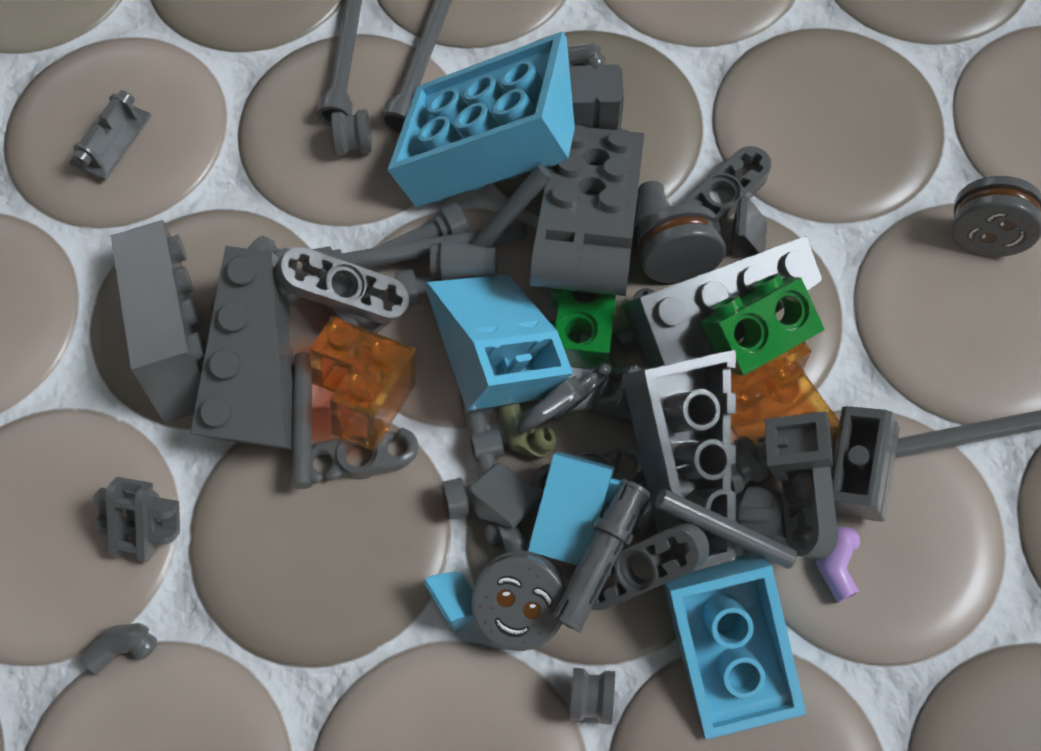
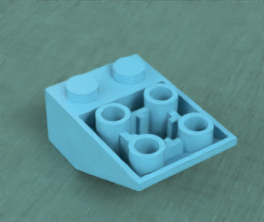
(497, 341)

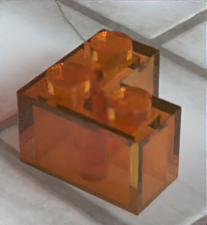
(368, 379)

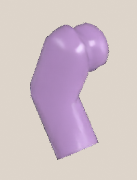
(835, 566)

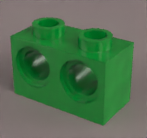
(586, 317)
(764, 333)

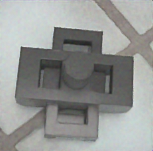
(141, 509)

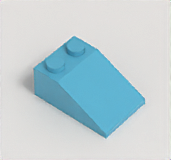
(735, 646)

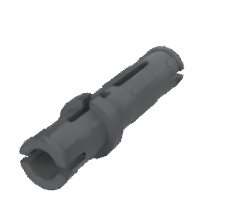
(597, 562)

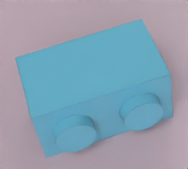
(570, 505)

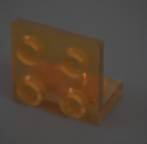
(777, 391)

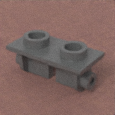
(111, 137)

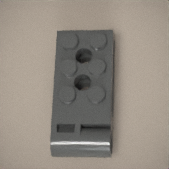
(583, 235)

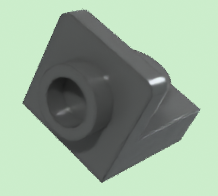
(796, 443)

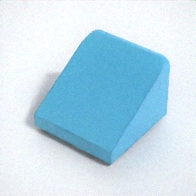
(452, 597)

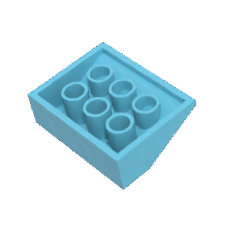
(487, 123)

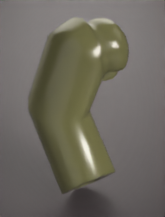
(534, 444)

